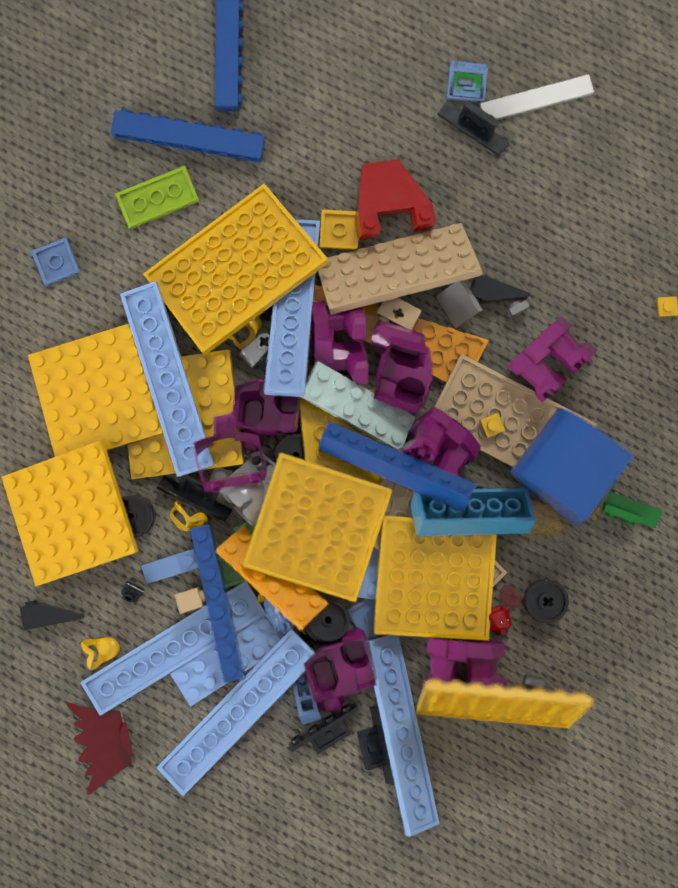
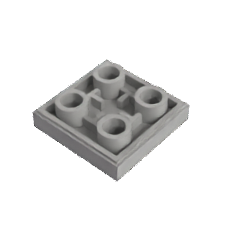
(459, 303)

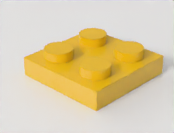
(338, 230)

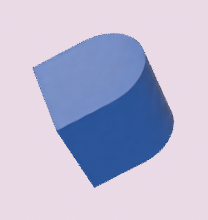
(570, 465)

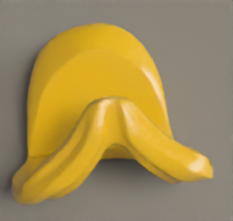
(254, 327)
(196, 520)
(107, 649)

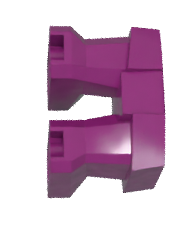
(562, 345)
(338, 354)
(403, 365)
(264, 412)
(441, 440)
(480, 657)
(340, 670)

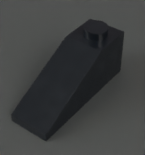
(492, 291)
(43, 614)

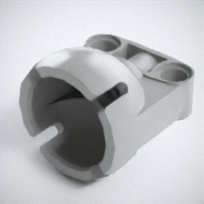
(249, 497)

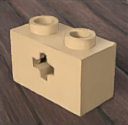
(408, 312)
(190, 599)

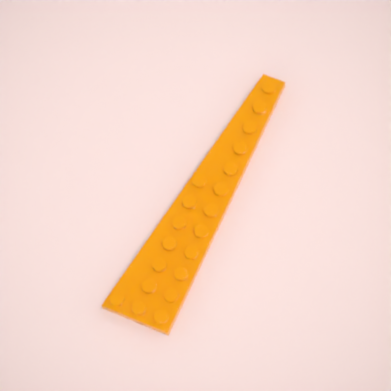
(443, 342)

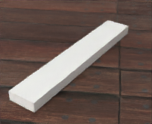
(539, 97)

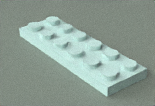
(356, 406)

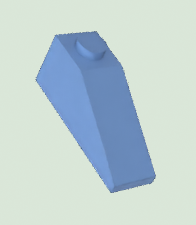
(170, 566)
(307, 708)

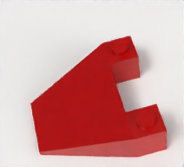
(390, 190)

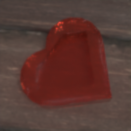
(510, 597)

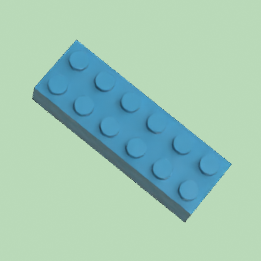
(485, 514)

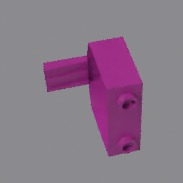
(223, 429)

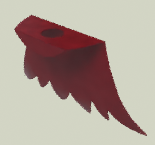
(106, 742)

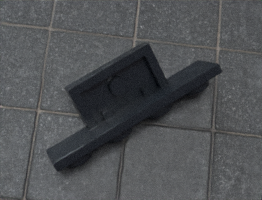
(475, 124)
(193, 493)
(326, 733)
(374, 747)

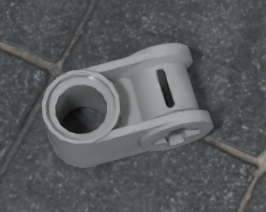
(253, 352)

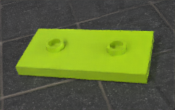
(157, 197)

